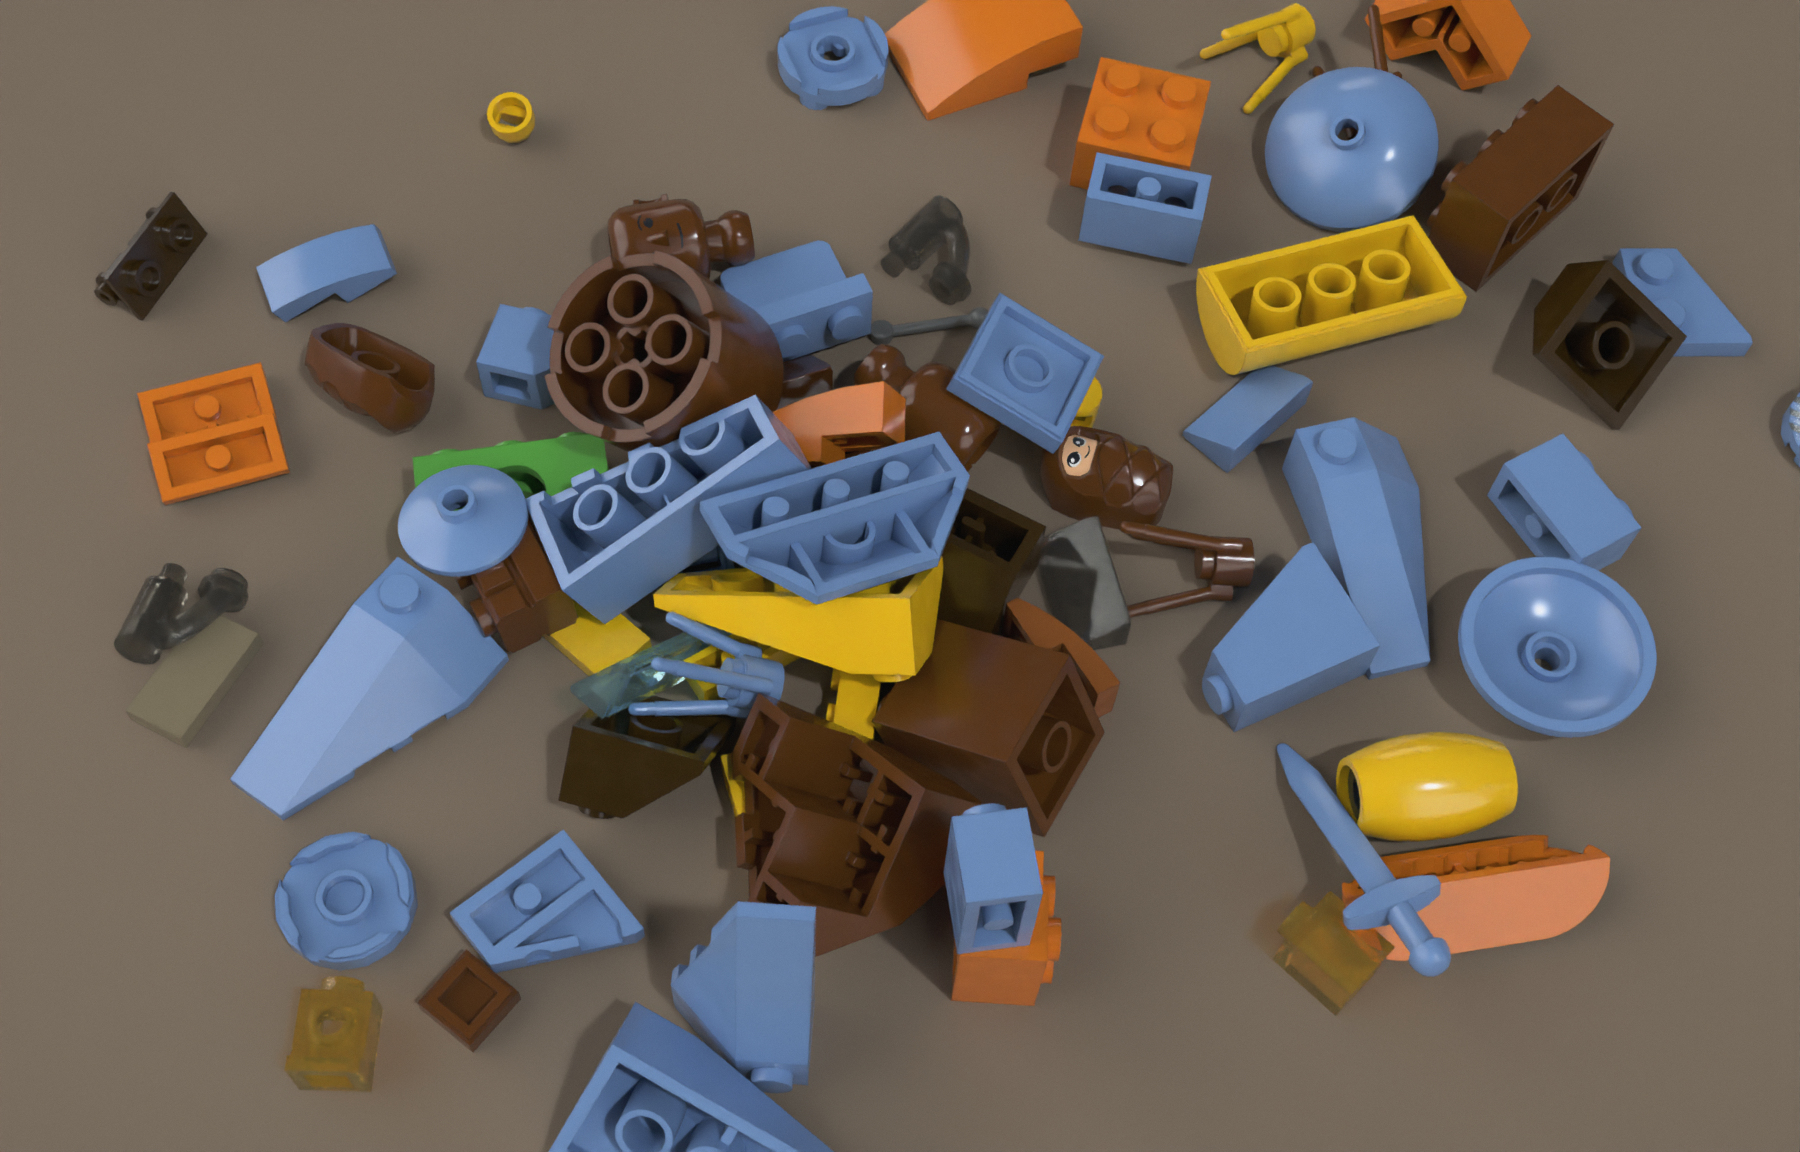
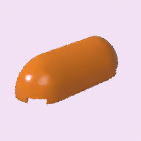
(1499, 891)

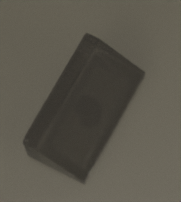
(1084, 584)

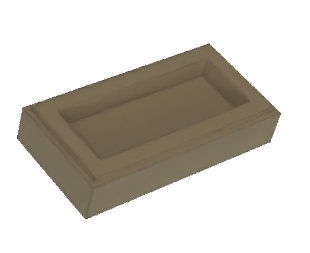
(194, 680)

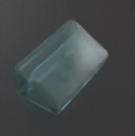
(633, 677)

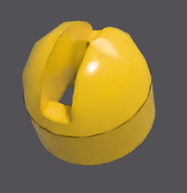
(515, 110)

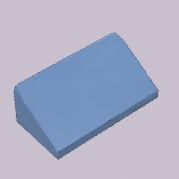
(1248, 415)

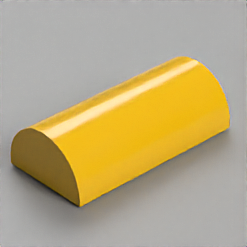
(1324, 295)

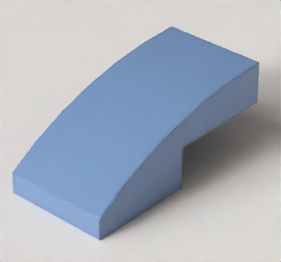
(336, 263)

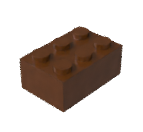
(1516, 185)

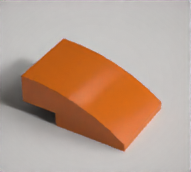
(979, 49)

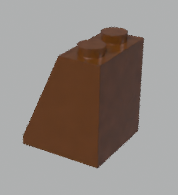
(995, 720)

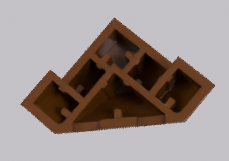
(838, 823)

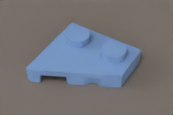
(1686, 300)
(546, 910)

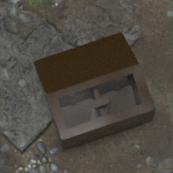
(986, 562)

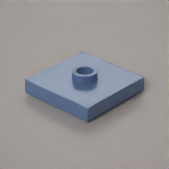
(1025, 373)

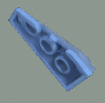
(1368, 527)
(381, 676)
(755, 992)
(674, 1095)

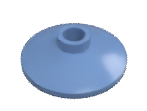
(468, 538)

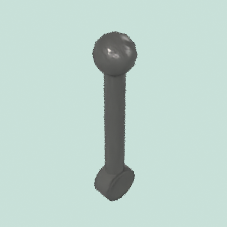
(883, 331)

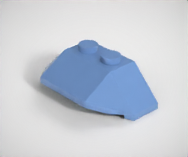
(845, 520)

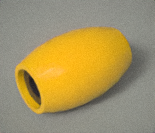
(1427, 786)

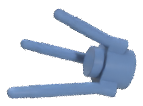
(736, 680)

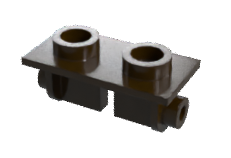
(152, 257)

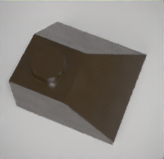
(1603, 338)
(634, 760)

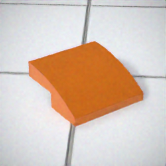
(213, 433)

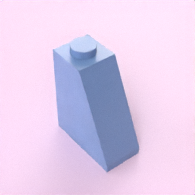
(1289, 645)

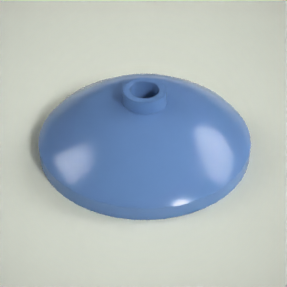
(1360, 179)
(1575, 622)

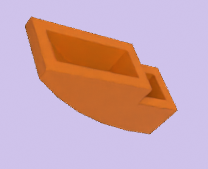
(846, 421)

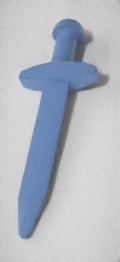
(1385, 898)

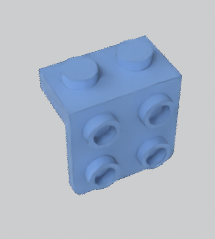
(804, 298)

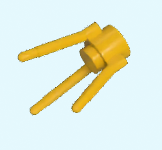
(1278, 35)

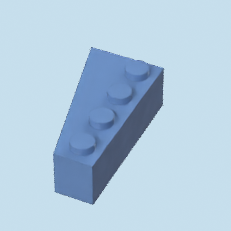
(641, 521)

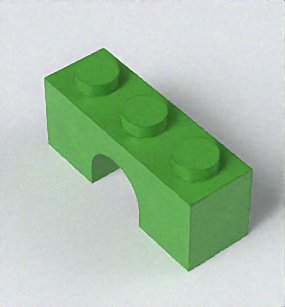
(531, 464)

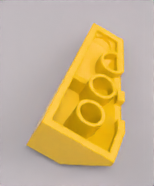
(866, 632)

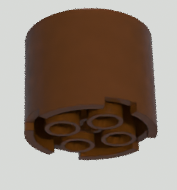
(655, 348)

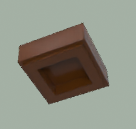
(469, 1000)

